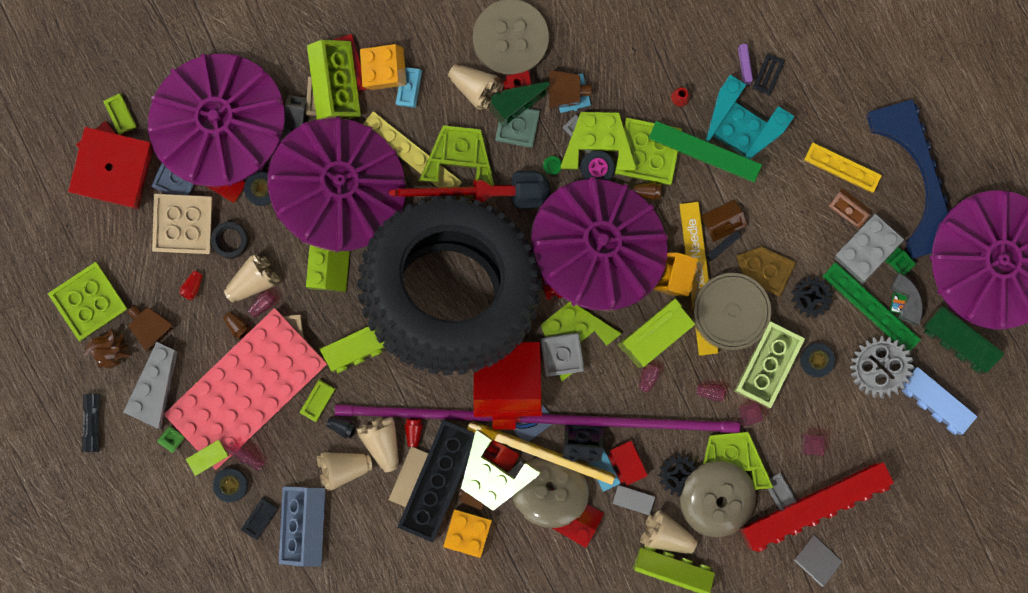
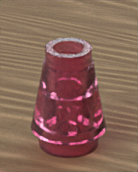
(262, 303)
(648, 377)
(713, 392)

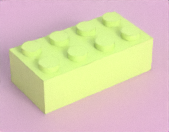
(769, 365)

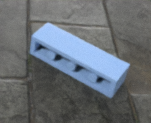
(939, 402)

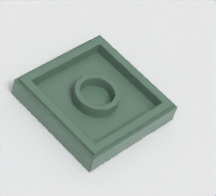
(520, 130)

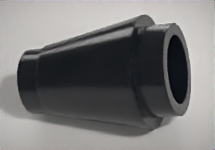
(341, 426)

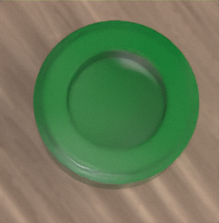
(552, 165)

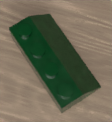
(962, 340)

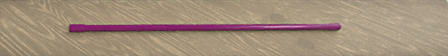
(723, 426)

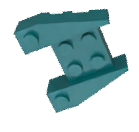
(740, 127)

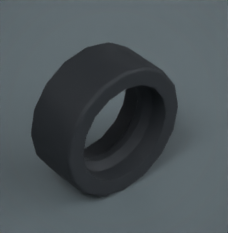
(215, 240)

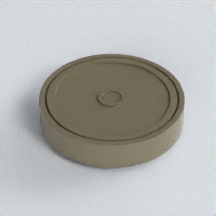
(510, 37)
(731, 311)

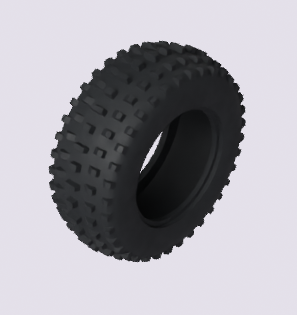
(458, 228)

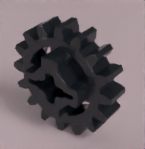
(821, 299)
(678, 466)

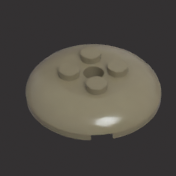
(706, 486)
(554, 507)

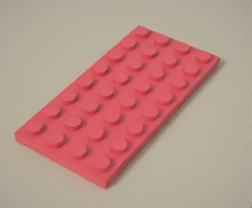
(247, 386)

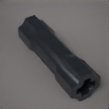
(91, 409)

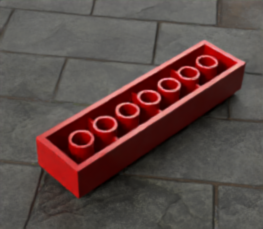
(816, 506)

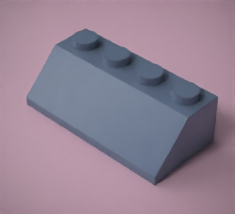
(301, 526)

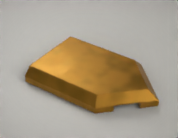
(766, 268)

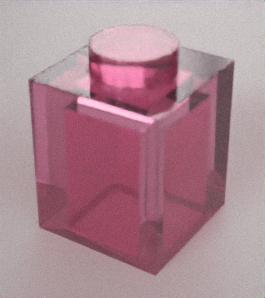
(750, 414)
(813, 445)

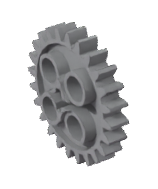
(894, 356)

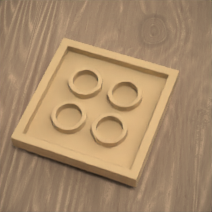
(182, 223)

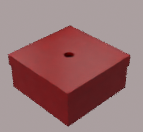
(120, 182)
(510, 385)

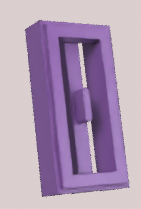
(745, 64)

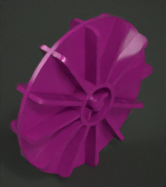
(216, 120)
(334, 183)
(599, 244)
(984, 259)

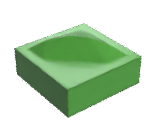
(171, 439)

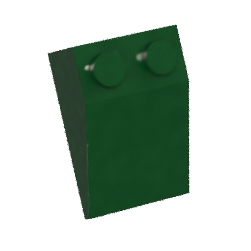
(514, 101)

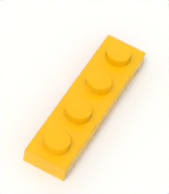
(842, 167)

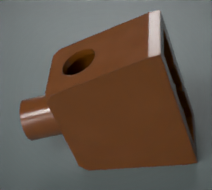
(566, 90)
(148, 326)

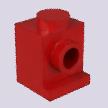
(523, 77)

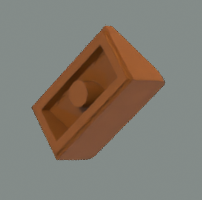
(850, 208)

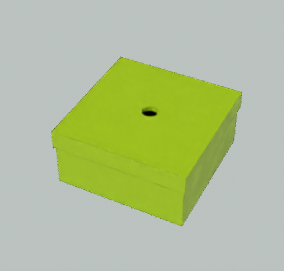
(656, 333)

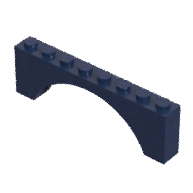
(903, 126)

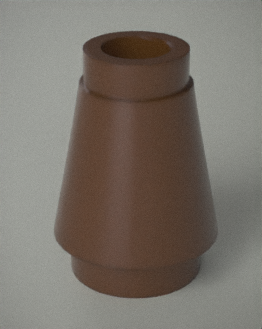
(649, 190)
(236, 325)

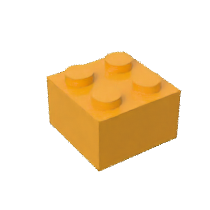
(383, 67)
(677, 275)
(467, 533)

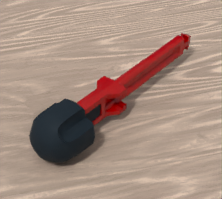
(527, 190)

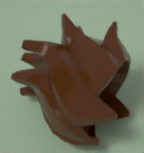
(107, 349)

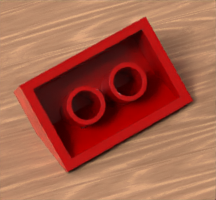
(582, 528)

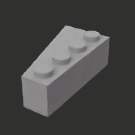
(152, 389)

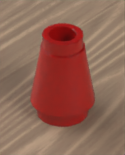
(680, 101)
(191, 286)
(413, 431)

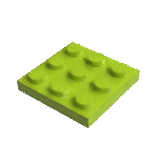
(651, 159)
(88, 301)

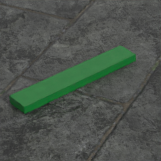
(705, 152)
(870, 307)

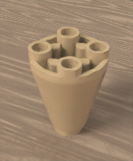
(475, 85)
(251, 279)
(381, 442)
(342, 468)
(667, 534)

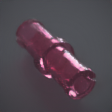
(245, 456)

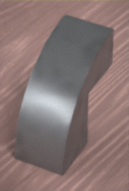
(294, 113)
(912, 308)

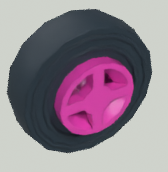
(603, 166)

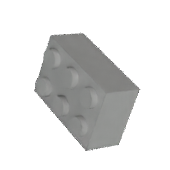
(869, 249)

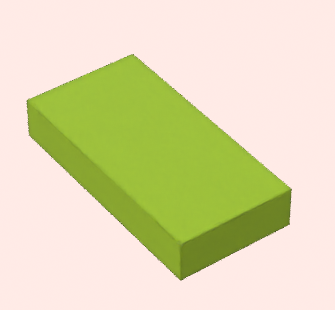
(120, 114)
(317, 400)
(207, 457)

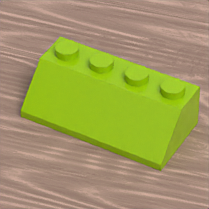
(333, 79)
(327, 270)
(352, 350)
(674, 571)

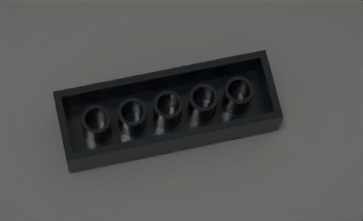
(437, 481)

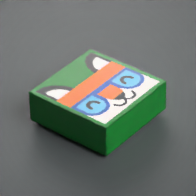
(897, 302)

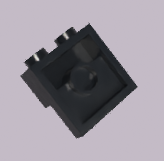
(583, 443)

